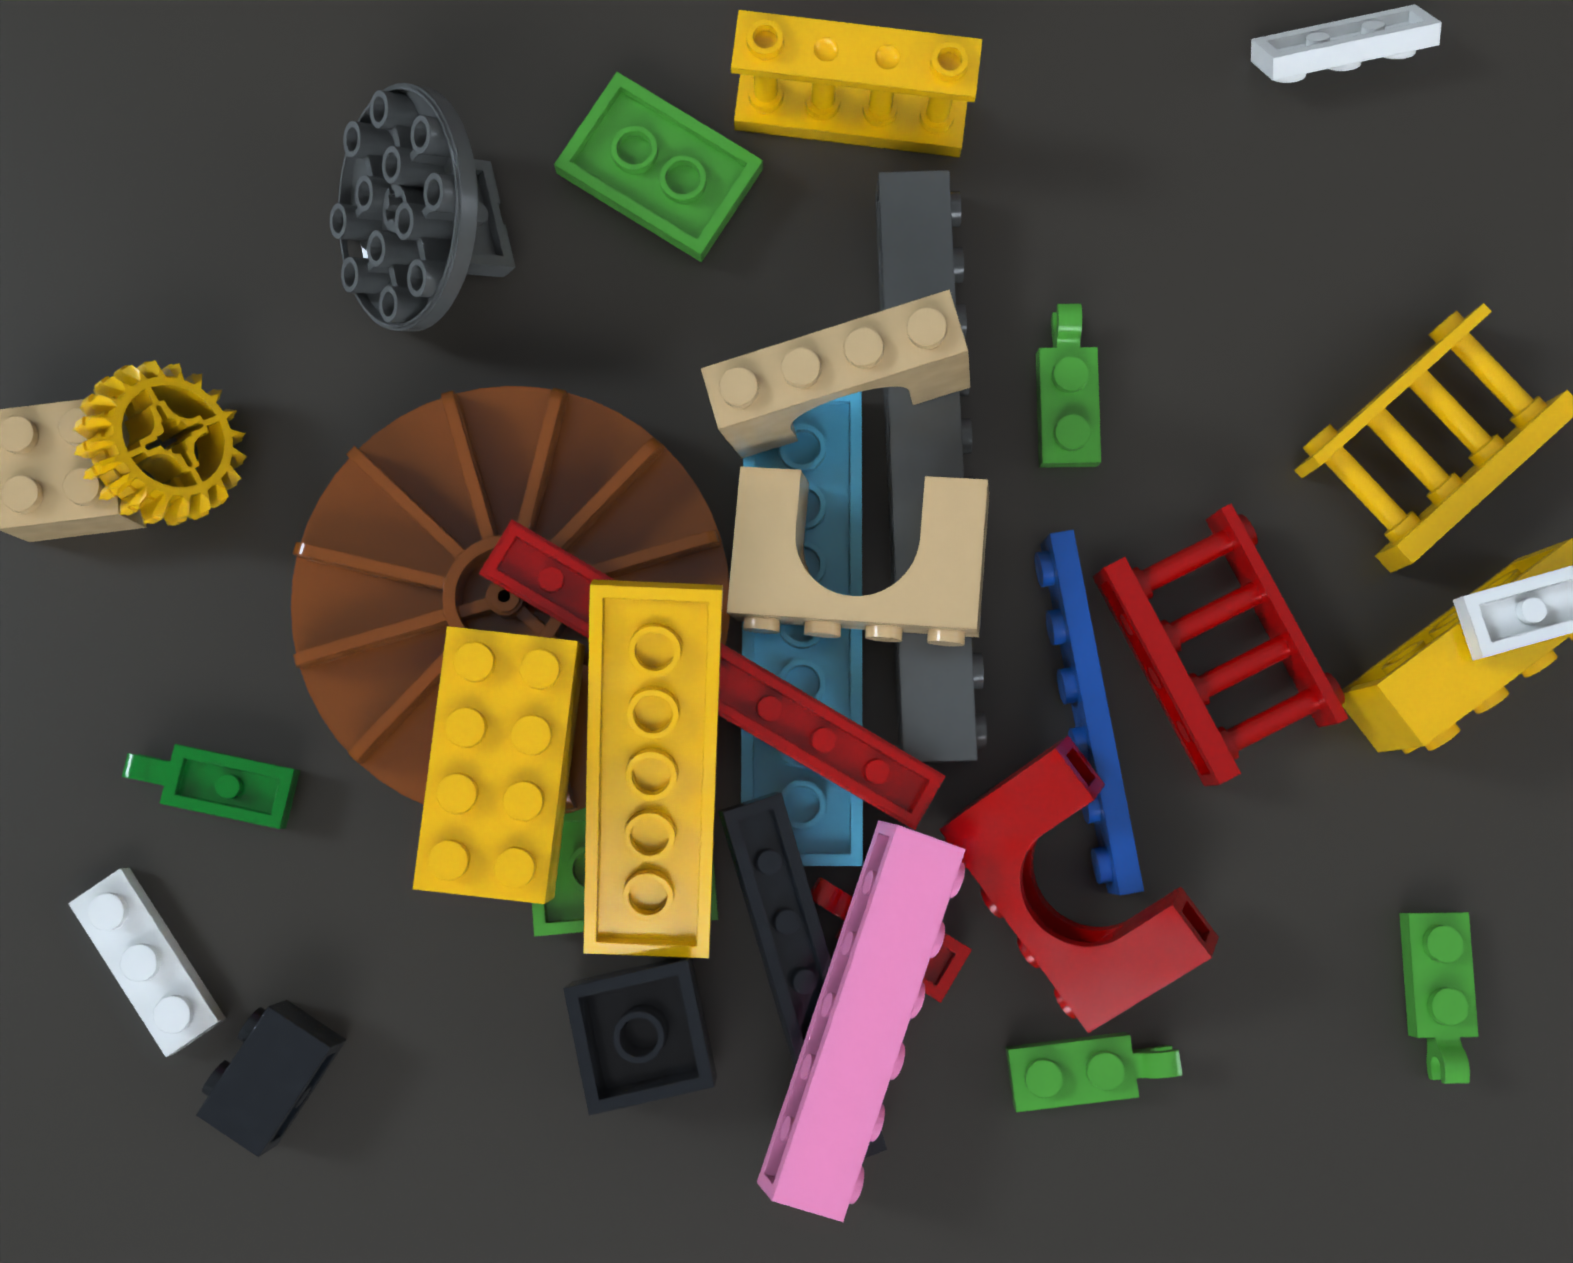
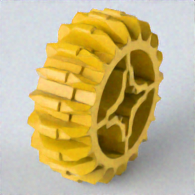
(149, 400)

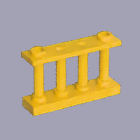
(853, 83)
(1450, 495)

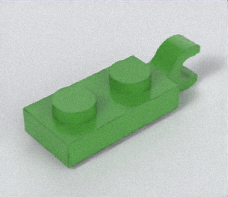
(1068, 395)
(1440, 989)
(1084, 1070)

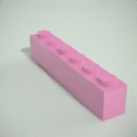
(861, 1022)

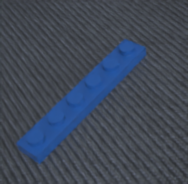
(1083, 687)

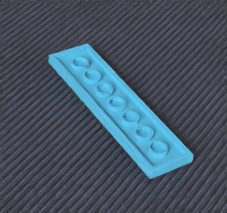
(829, 453)

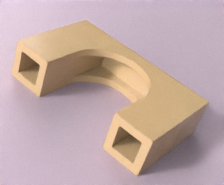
(901, 346)
(934, 597)

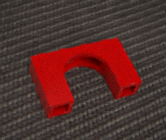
(1091, 967)

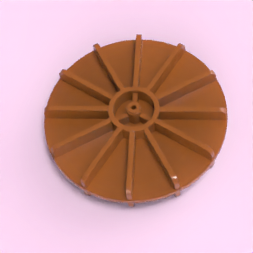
(416, 518)

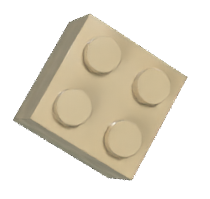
(44, 480)

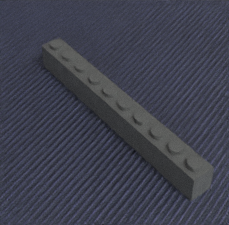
(924, 440)

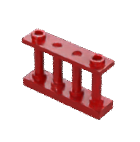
(1187, 695)

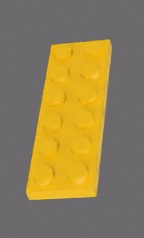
(651, 767)

